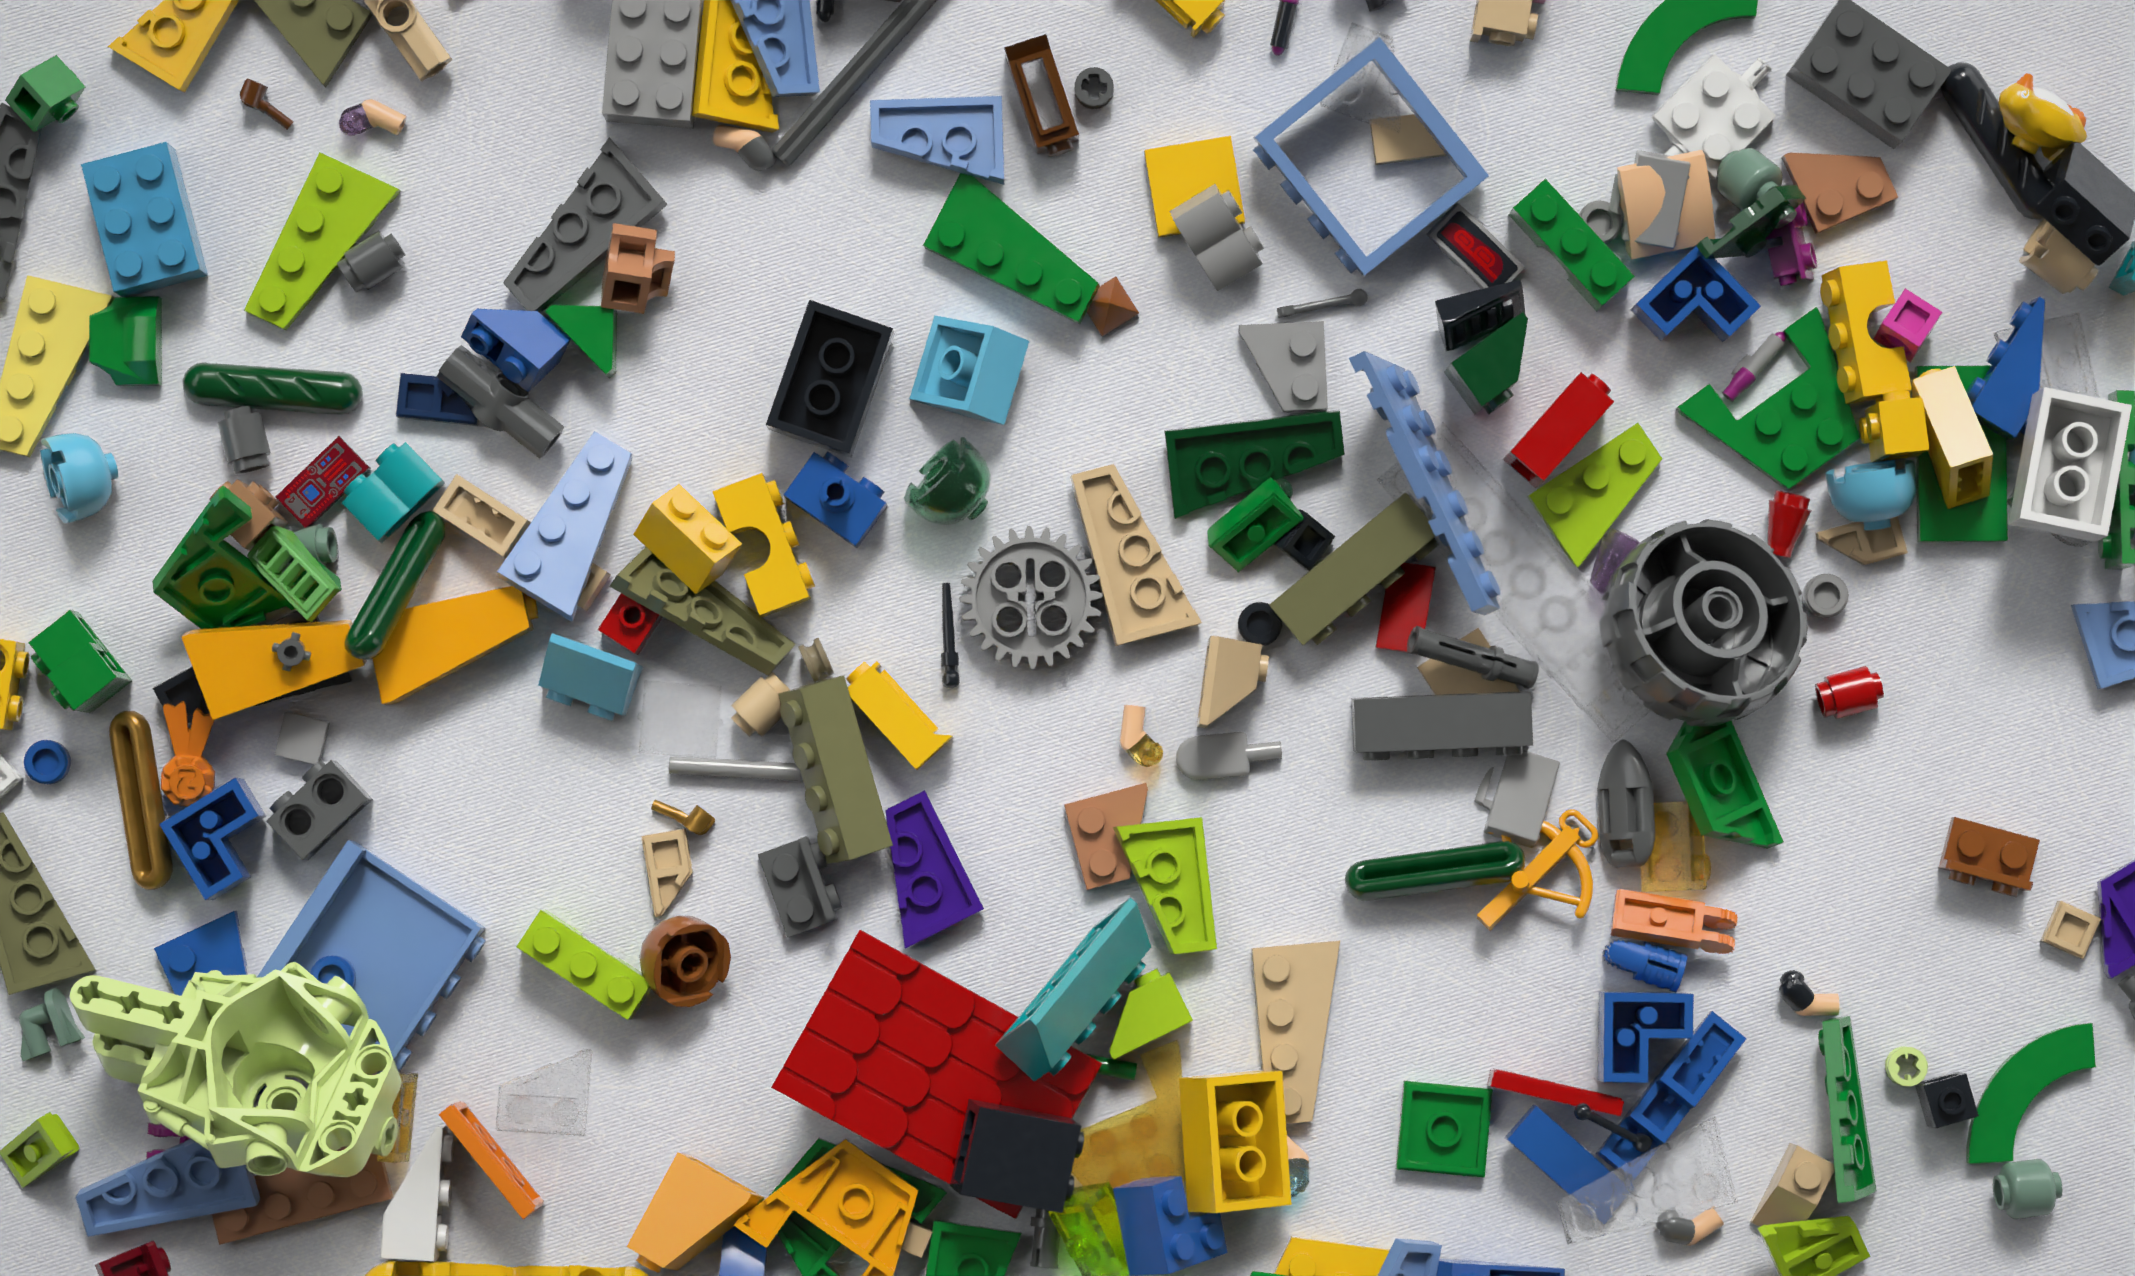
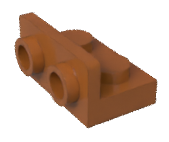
(1989, 855)

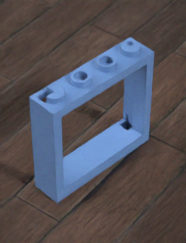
(1322, 218)

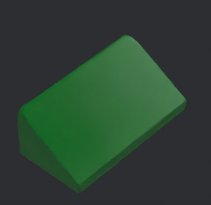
(1253, 525)

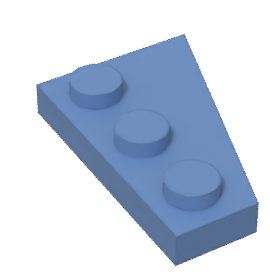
(782, 44)

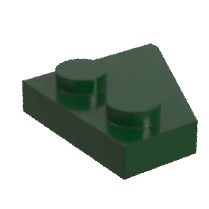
(1755, 223)

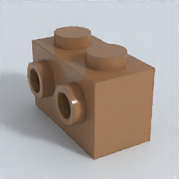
(262, 510)

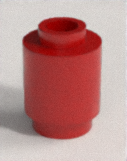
(1849, 693)

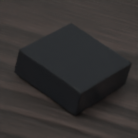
(1306, 542)

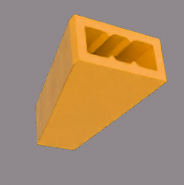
(447, 636)
(241, 669)

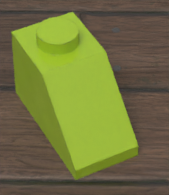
(1149, 1013)

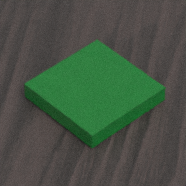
(1444, 1129)

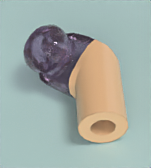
(369, 115)

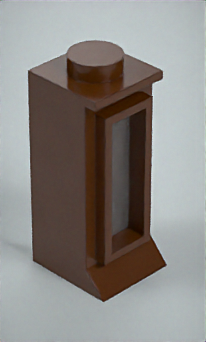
(1042, 96)

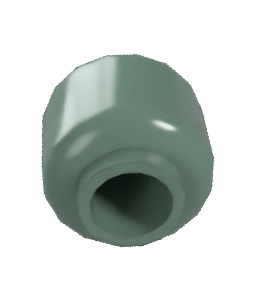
(1746, 177)
(2027, 1189)

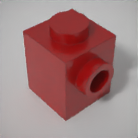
(630, 623)

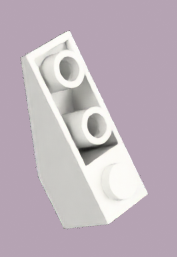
(414, 1215)

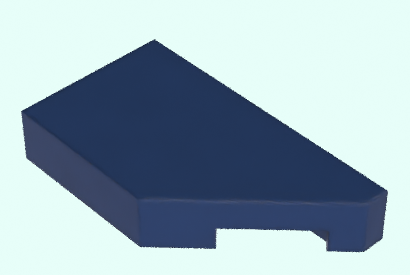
(431, 400)

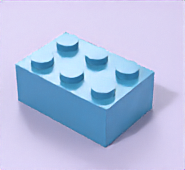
(144, 219)

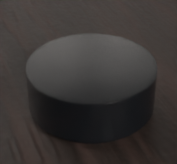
(1259, 624)

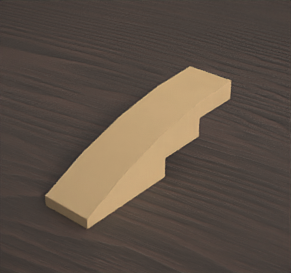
(498, 527)

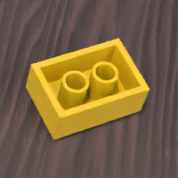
(1235, 1141)

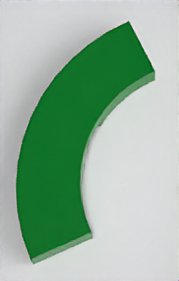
(1665, 32)
(2018, 1082)

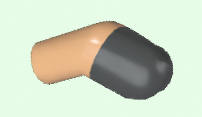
(747, 144)
(1690, 1231)

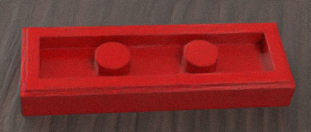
(1555, 1091)

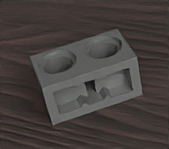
(325, 818)

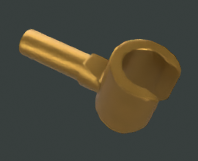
(697, 821)

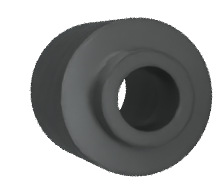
(371, 261)
(244, 440)

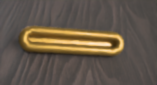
(140, 799)

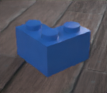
(1700, 288)
(203, 834)
(1629, 1021)
(1159, 1229)

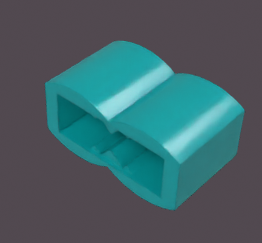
(392, 491)

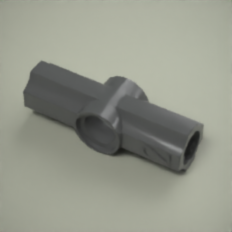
(500, 402)

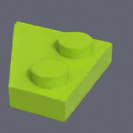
(1814, 1246)

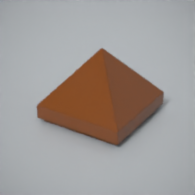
(1111, 307)

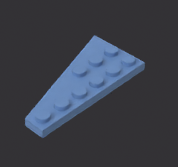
(1427, 473)

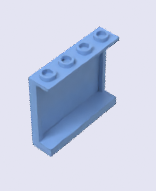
(394, 936)

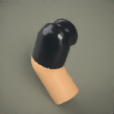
(1803, 1000)

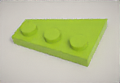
(1594, 491)

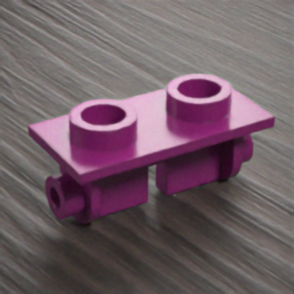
(1794, 255)

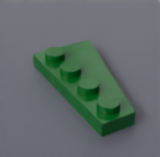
(1002, 247)

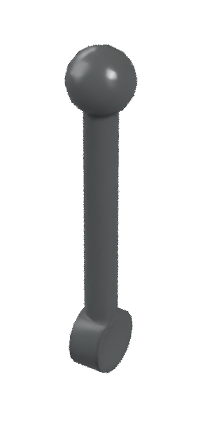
(1357, 297)

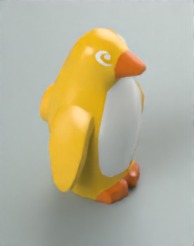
(2040, 119)

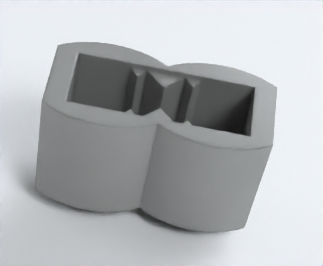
(1217, 237)

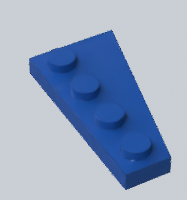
(204, 950)

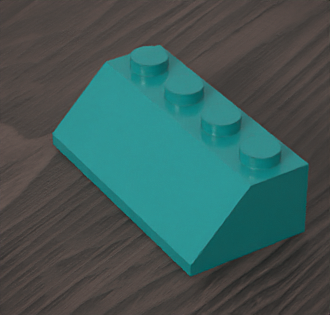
(1077, 992)

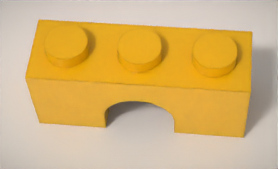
(1864, 367)
(753, 506)

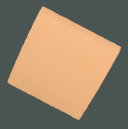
(1643, 197)

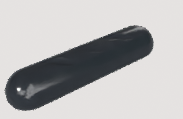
(1983, 121)

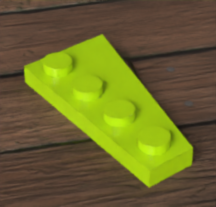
(325, 222)

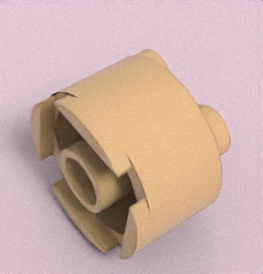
(2057, 260)

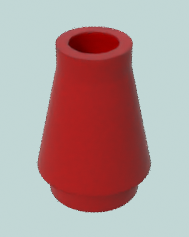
(1786, 521)

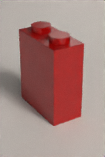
(1559, 428)

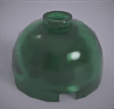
(952, 485)

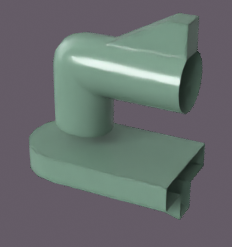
(54, 1010)

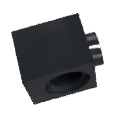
(1946, 1099)

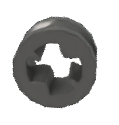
(1104, 80)

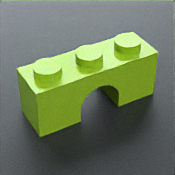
(585, 964)

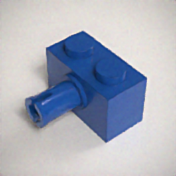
(836, 498)

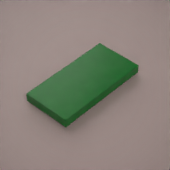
(1974, 521)

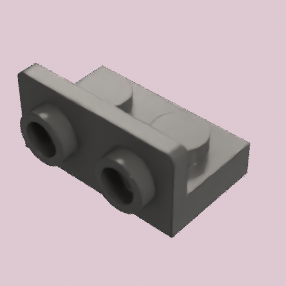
(799, 886)

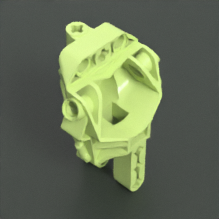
(228, 1038)

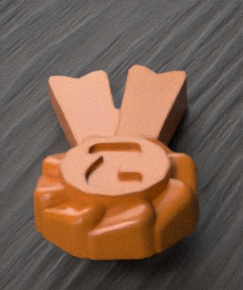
(188, 773)

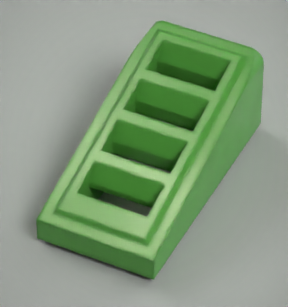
(273, 554)

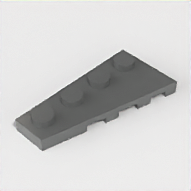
(17, 161)
(582, 229)

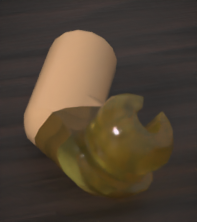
(1136, 740)

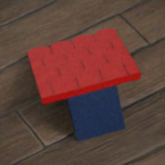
(905, 1051)

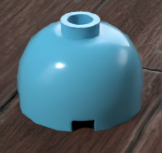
(77, 474)
(1873, 492)

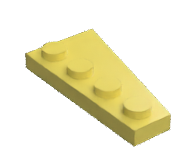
(43, 357)

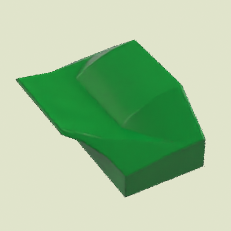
(128, 340)

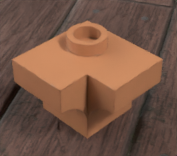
(634, 269)

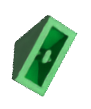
(591, 330)

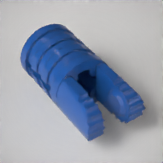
(1634, 959)

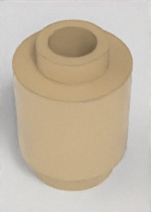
(759, 705)

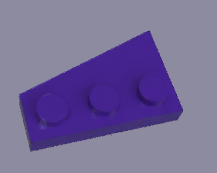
(927, 871)

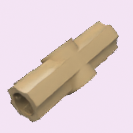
(412, 38)

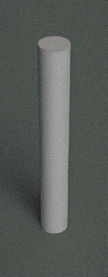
(734, 768)

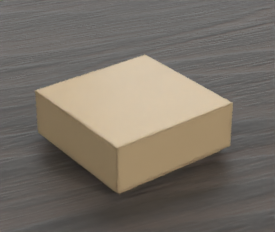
(2070, 929)

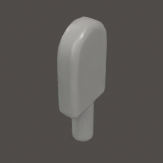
(1222, 755)

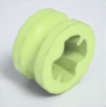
(1892, 1068)

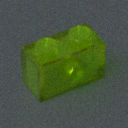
(1093, 1231)

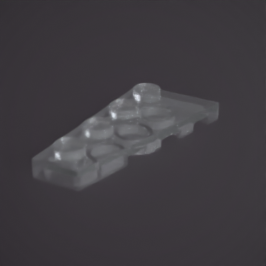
(1660, 1185)

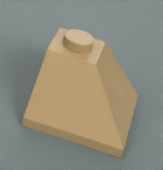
(1229, 676)

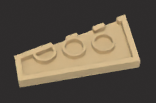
(1135, 579)
(1293, 1015)

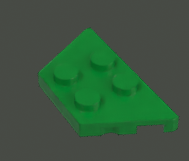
(1721, 786)

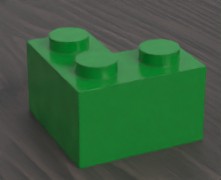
(77, 664)

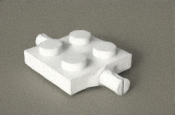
(1715, 112)

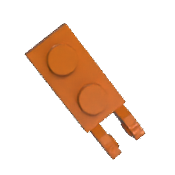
(1671, 921)

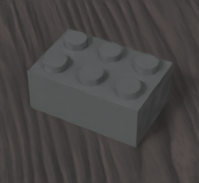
(1869, 72)

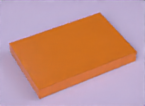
(492, 1159)

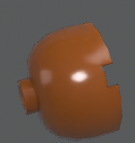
(684, 960)

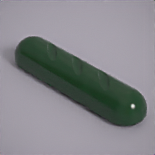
(272, 388)
(395, 586)
(1434, 871)

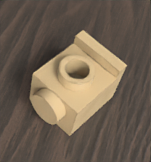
(1503, 21)

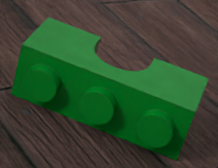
(1579, 250)

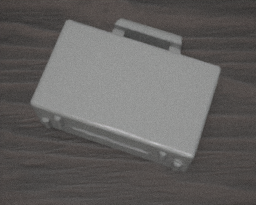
(1665, 225)
(1519, 797)

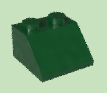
(1490, 367)

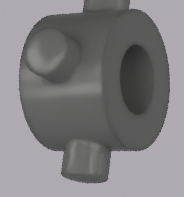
(291, 651)

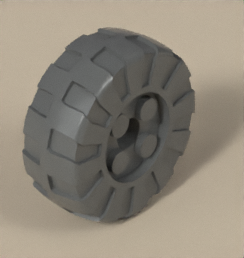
(1703, 623)

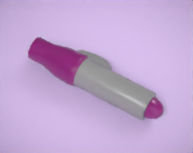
(1751, 366)

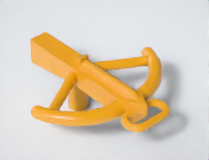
(1525, 881)

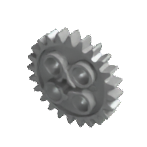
(1071, 596)

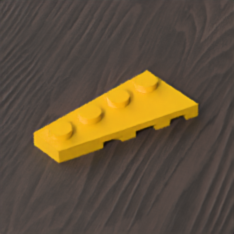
(728, 75)

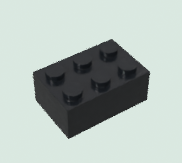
(830, 378)

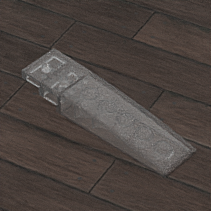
(1541, 590)

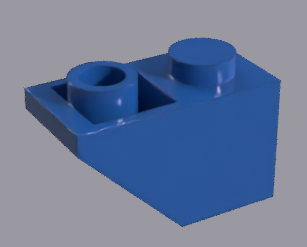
(517, 343)

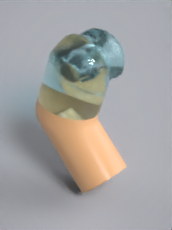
(1297, 1168)

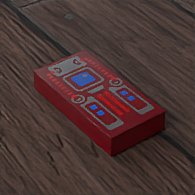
(322, 482)

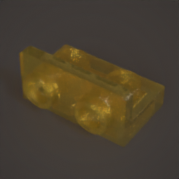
(1677, 853)

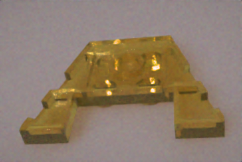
(1142, 1139)

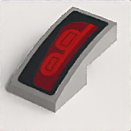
(1474, 248)

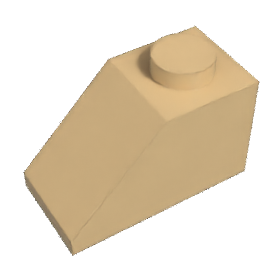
(1794, 1187)

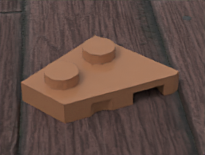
(1839, 186)
(1094, 837)

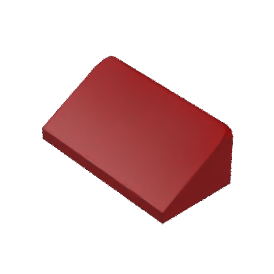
(1405, 606)

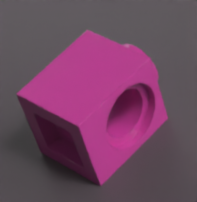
(1908, 324)

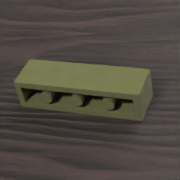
(1356, 568)
(835, 770)

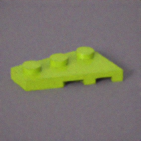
(1174, 879)

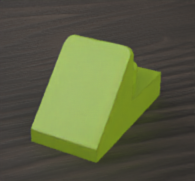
(39, 1149)

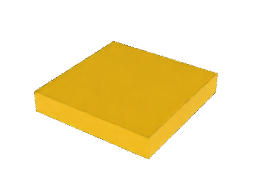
(1186, 170)

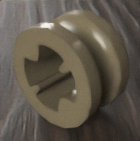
(816, 659)

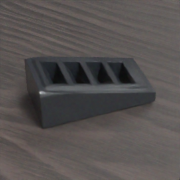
(1471, 314)

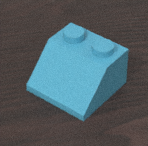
(969, 369)
(589, 676)

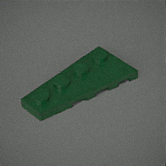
(1233, 457)

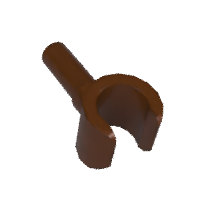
(253, 95)

